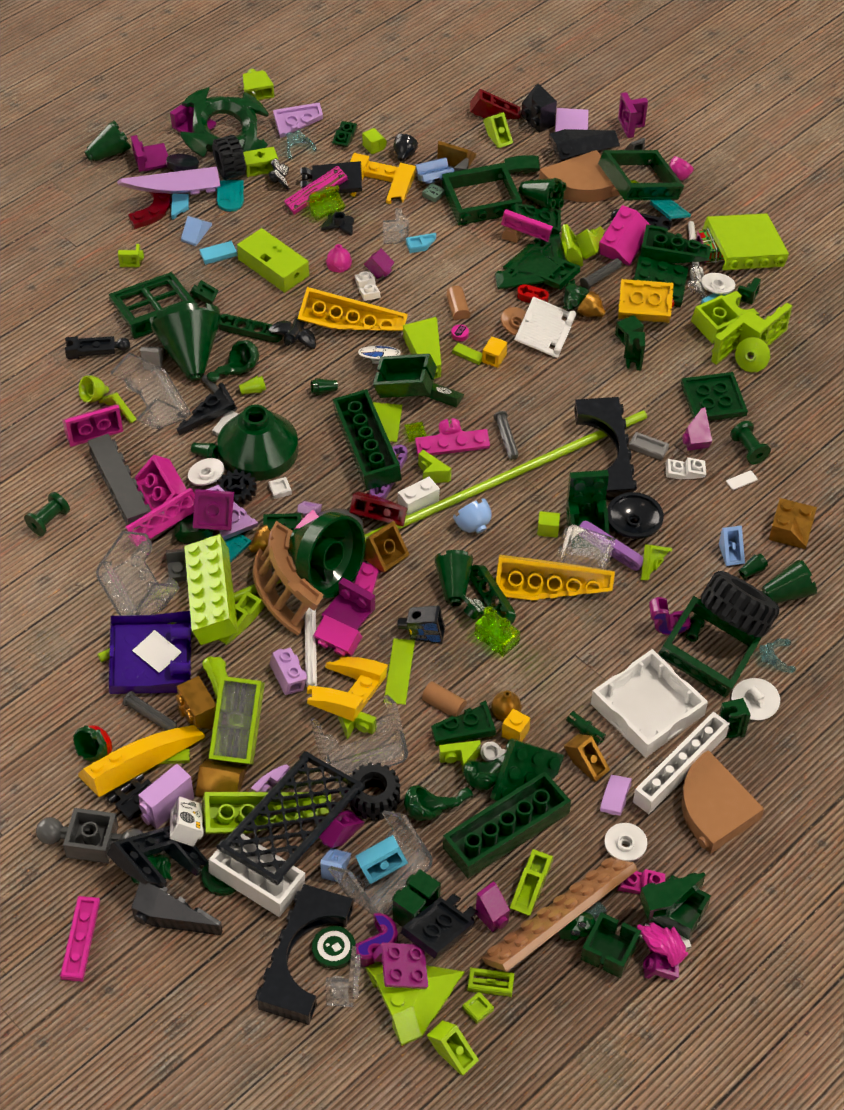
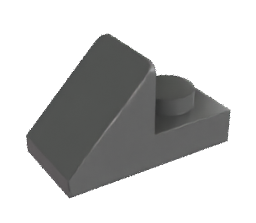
(176, 564)

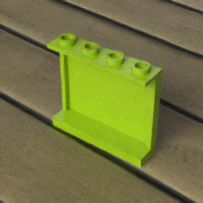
(747, 241)

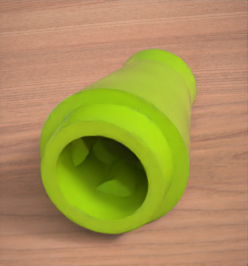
(254, 385)

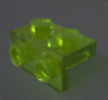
(325, 202)

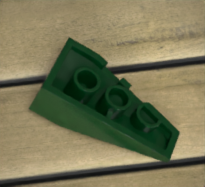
(672, 248)

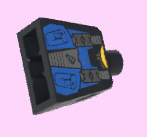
(424, 624)

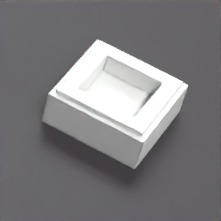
(280, 488)

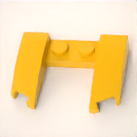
(401, 176)
(349, 704)

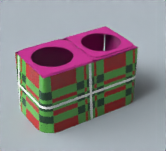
(705, 237)

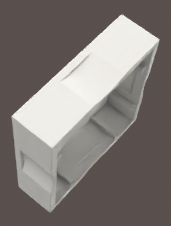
(649, 703)

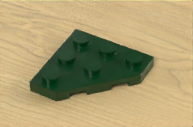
(523, 764)

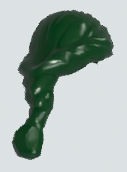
(240, 360)
(483, 774)
(425, 805)

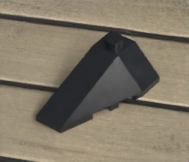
(576, 142)
(162, 910)

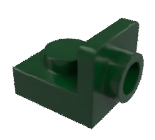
(204, 292)
(750, 292)

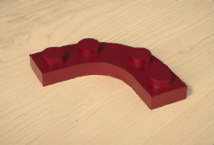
(153, 213)

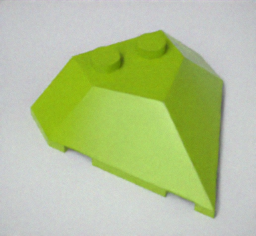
(415, 1008)

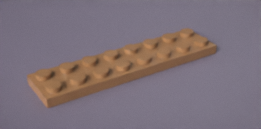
(558, 914)

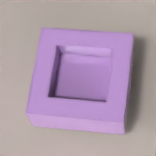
(307, 507)

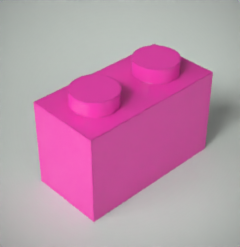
(337, 636)

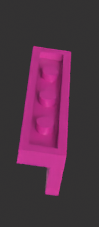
(167, 517)

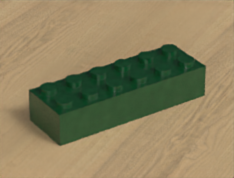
(367, 439)
(506, 824)

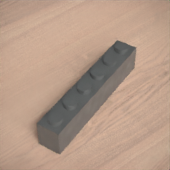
(118, 478)

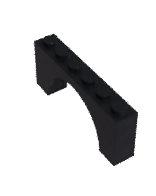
(607, 416)
(312, 910)

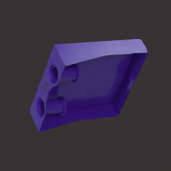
(131, 672)

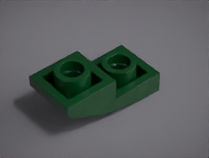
(345, 134)
(524, 163)

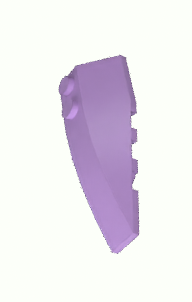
(176, 182)

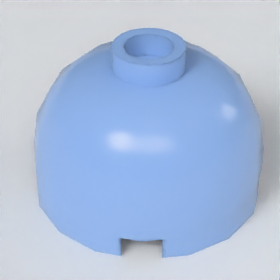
(474, 517)

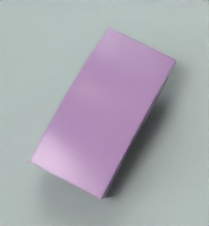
(269, 780)
(615, 795)

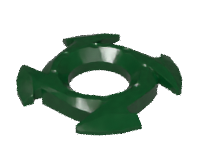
(242, 109)

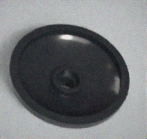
(635, 515)

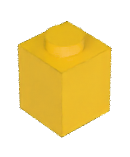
(494, 352)
(515, 726)

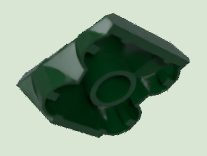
(187, 534)

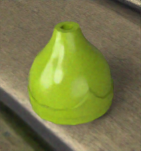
(92, 389)

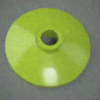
(758, 348)

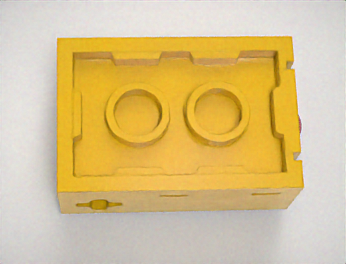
(646, 300)

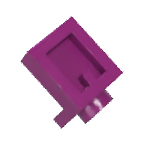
(658, 965)

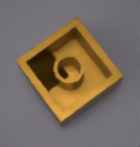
(792, 523)
(196, 703)

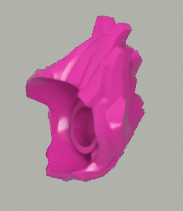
(664, 942)

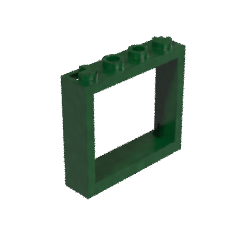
(478, 176)
(669, 189)
(696, 668)

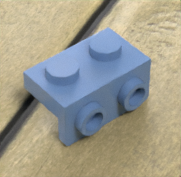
(432, 170)

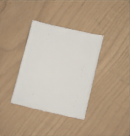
(156, 651)

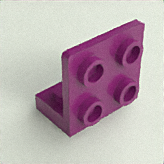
(183, 119)
(150, 156)
(351, 605)
(402, 965)

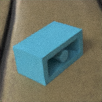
(381, 859)

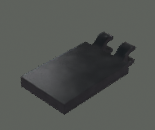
(351, 169)
(439, 925)

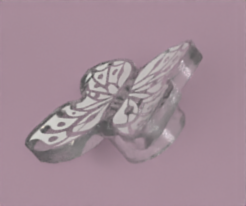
(695, 284)

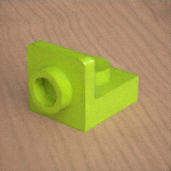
(131, 258)

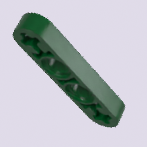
(227, 322)
(494, 591)

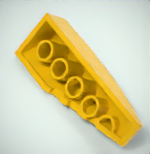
(346, 313)
(548, 579)
(137, 758)

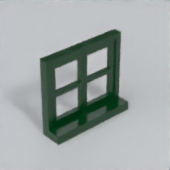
(141, 325)

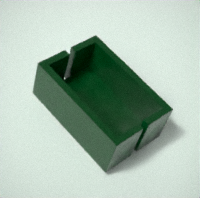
(405, 375)

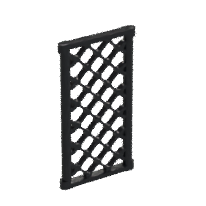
(275, 795)

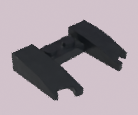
(131, 855)

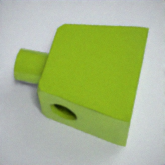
(258, 84)

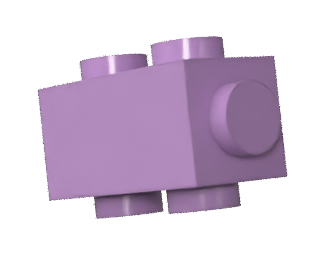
(288, 671)

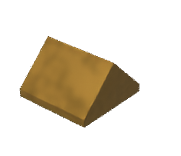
(454, 153)
(385, 547)
(219, 777)

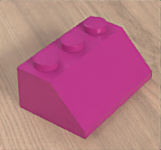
(624, 236)
(93, 424)
(159, 482)

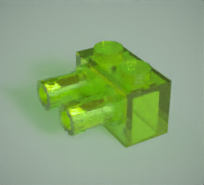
(496, 632)

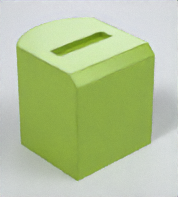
(373, 141)
(548, 524)

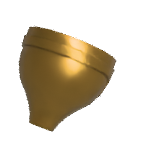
(591, 306)
(260, 539)
(504, 703)

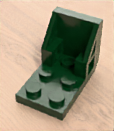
(588, 499)

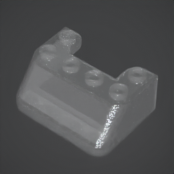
(129, 579)

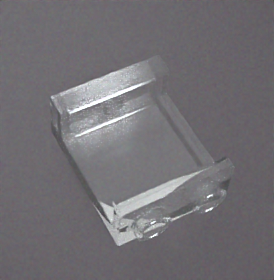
(585, 548)

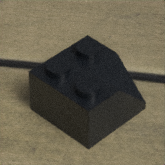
(539, 109)

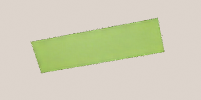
(399, 670)

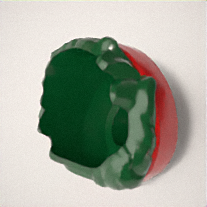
(92, 743)

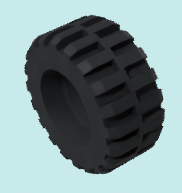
(739, 604)

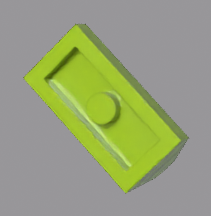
(570, 246)

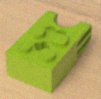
(717, 314)

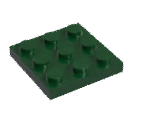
(661, 271)
(717, 394)

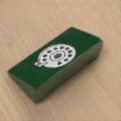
(445, 395)

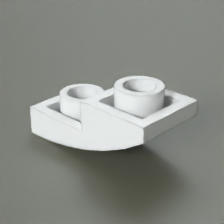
(366, 285)
(689, 469)

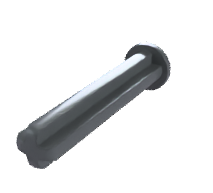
(600, 273)
(501, 418)
(148, 711)

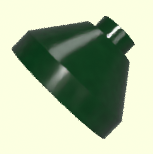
(258, 443)
(328, 551)

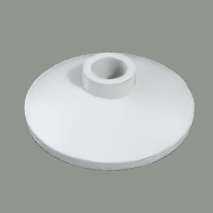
(718, 283)
(206, 472)
(625, 834)

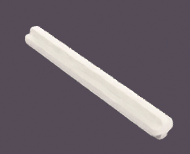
(310, 648)

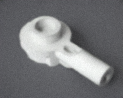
(491, 751)

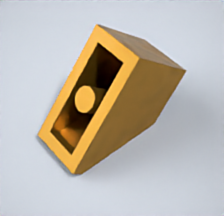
(587, 756)

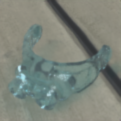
(298, 137)
(770, 657)

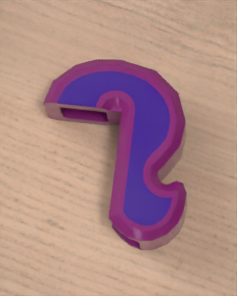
(662, 619)
(387, 934)

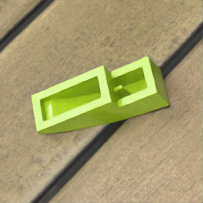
(246, 611)
(531, 882)

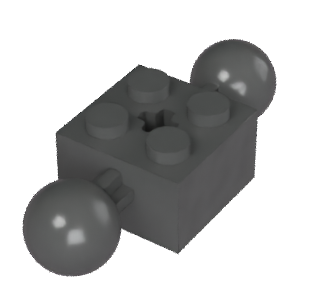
(87, 836)

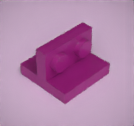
(632, 113)
(213, 509)

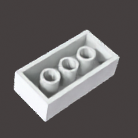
(253, 885)

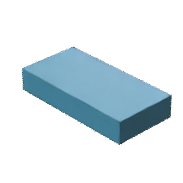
(218, 252)

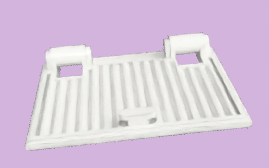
(544, 327)

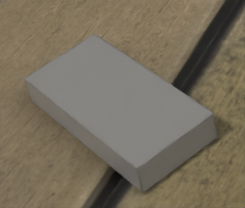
(648, 446)

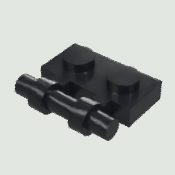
(129, 804)

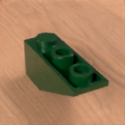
(665, 897)

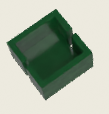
(415, 897)
(686, 915)
(608, 948)

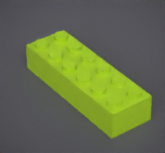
(210, 589)

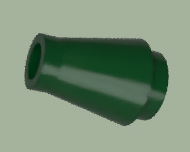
(322, 386)
(205, 450)
(754, 565)

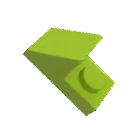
(589, 241)
(434, 468)
(363, 722)
(459, 752)

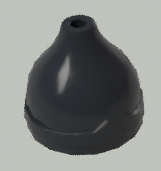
(404, 146)

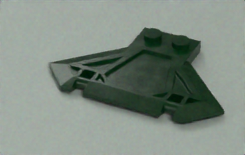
(537, 264)

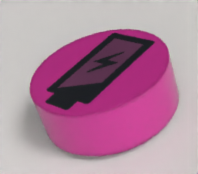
(459, 333)

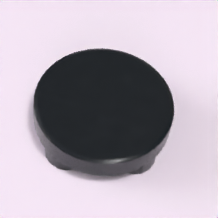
(181, 162)

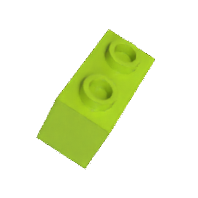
(259, 161)

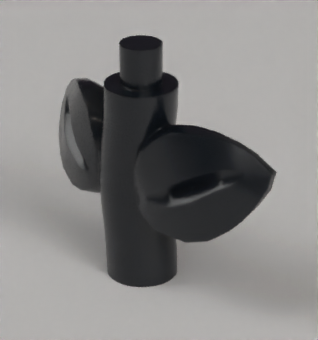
(294, 331)

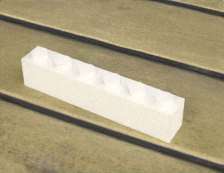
(677, 764)

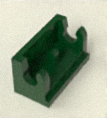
(634, 349)
(737, 715)

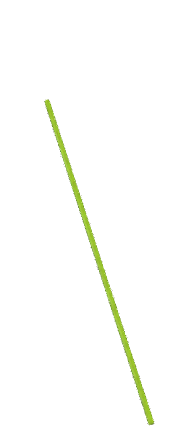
(470, 492)

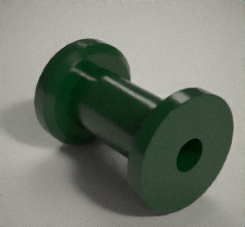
(744, 433)
(38, 521)

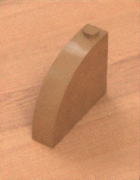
(583, 178)
(716, 803)

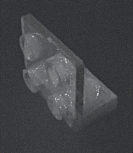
(341, 990)

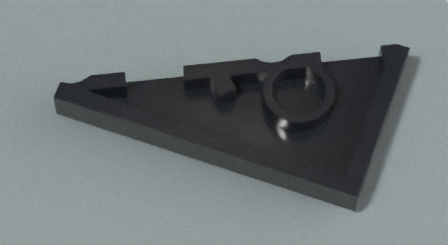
(209, 409)

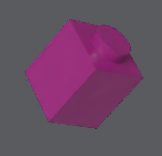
(379, 263)

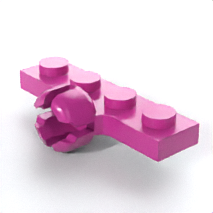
(452, 440)

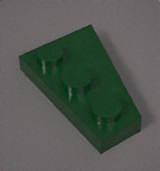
(544, 215)
(468, 726)

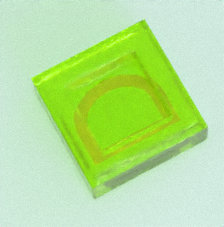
(414, 431)

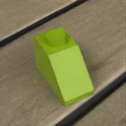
(498, 130)
(453, 1046)

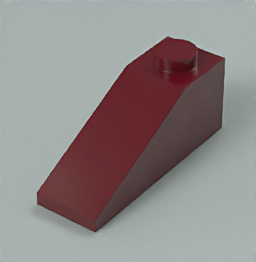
(486, 105)
(378, 508)

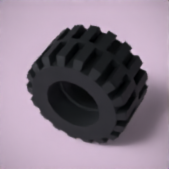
(229, 157)
(378, 777)

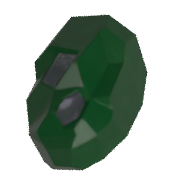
(578, 927)

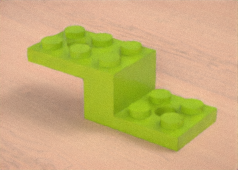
(748, 326)

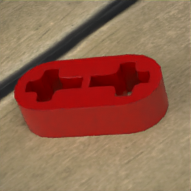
(531, 292)

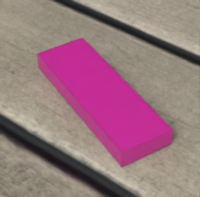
(526, 225)

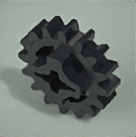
(237, 483)

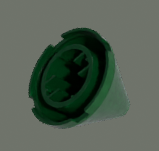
(188, 335)

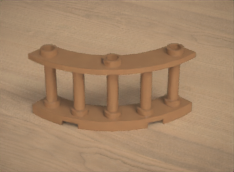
(277, 556)

